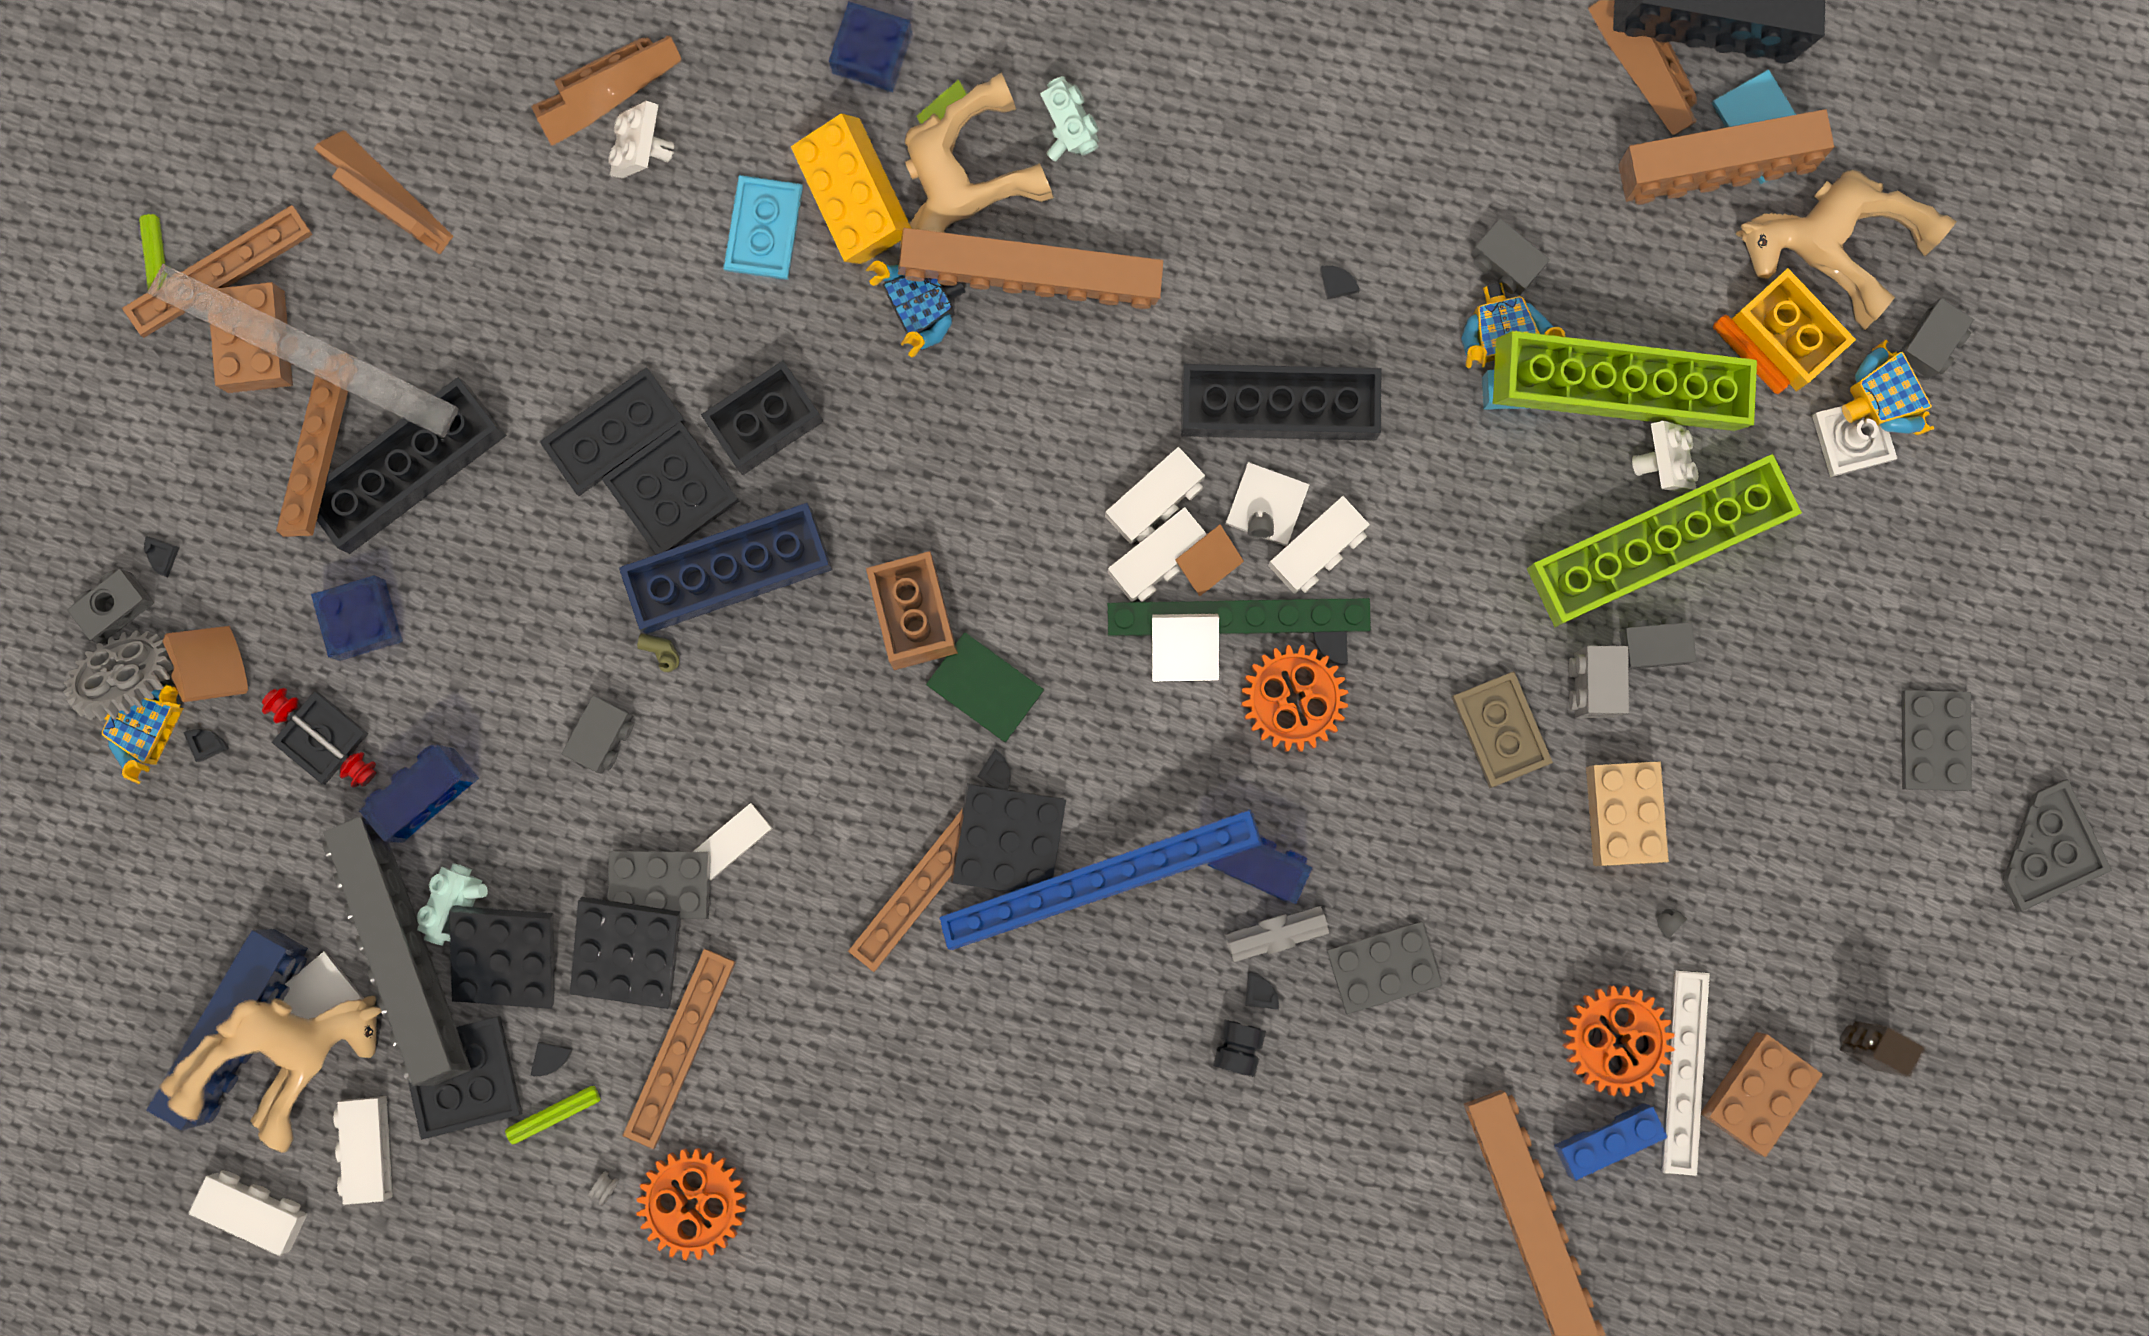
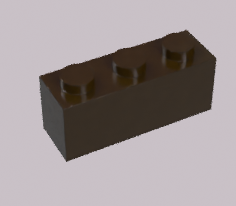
(1881, 1048)

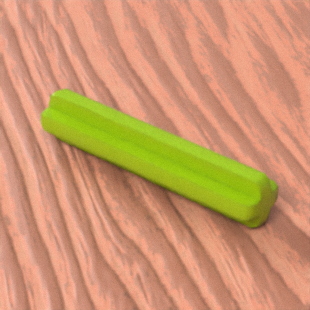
(151, 245)
(552, 1115)

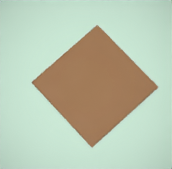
(1209, 560)

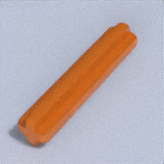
(1748, 349)

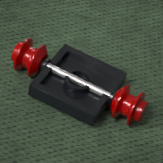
(319, 737)

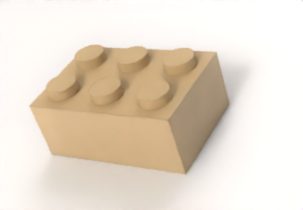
(1627, 813)

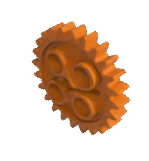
(1323, 688)
(1641, 1021)
(668, 1223)

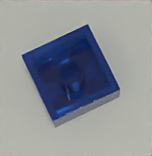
(870, 46)
(356, 618)

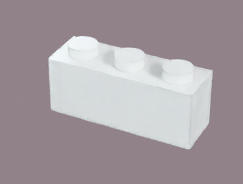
(1156, 496)
(1319, 546)
(1156, 556)
(363, 1150)
(248, 1212)

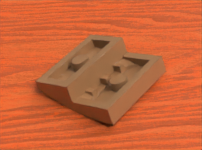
(206, 663)

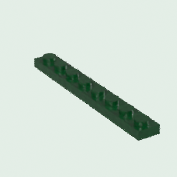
(1249, 615)

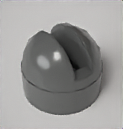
(1261, 526)
(1670, 921)

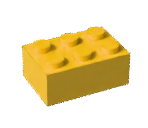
(1793, 329)

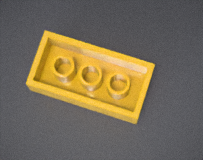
(851, 188)

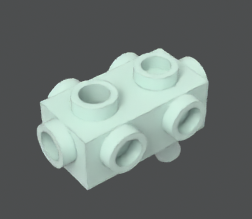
(1073, 127)
(448, 889)

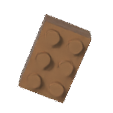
(240, 364)
(911, 610)
(1761, 1094)

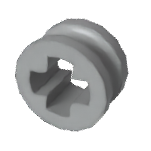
(603, 1188)

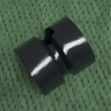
(1239, 1048)

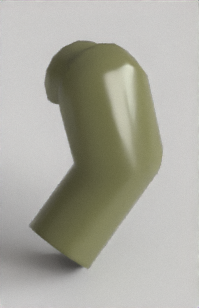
(663, 649)

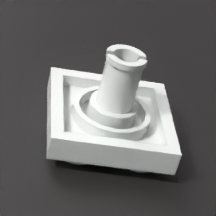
(636, 141)
(1851, 445)
(1670, 457)

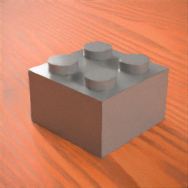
(1600, 682)

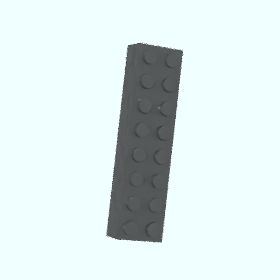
(395, 953)

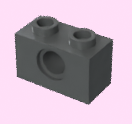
(129, 602)

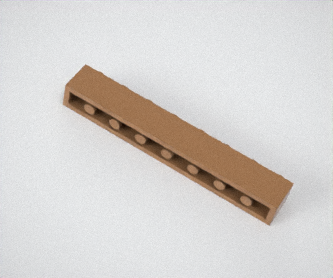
(1030, 267)
(1531, 1216)

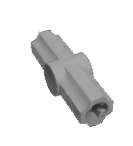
(1277, 934)

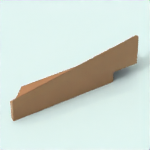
(1652, 68)
(603, 85)
(376, 187)

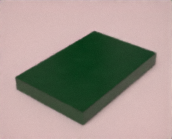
(985, 687)

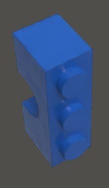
(1619, 1139)

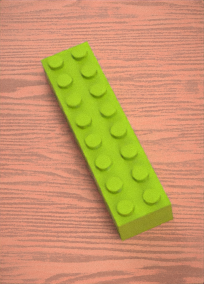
(1624, 381)
(1663, 540)

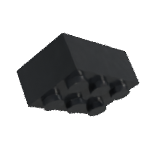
(762, 418)

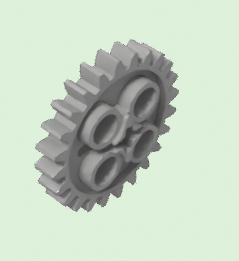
(118, 675)

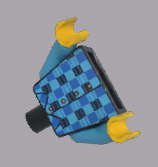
(920, 306)

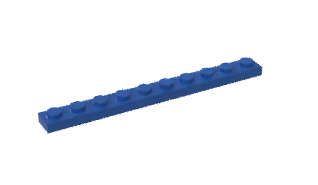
(1101, 880)

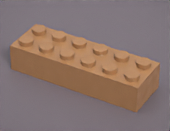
(1726, 156)

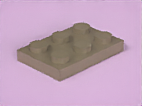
(1502, 729)

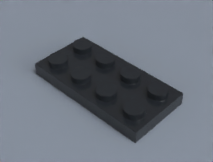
(611, 431)

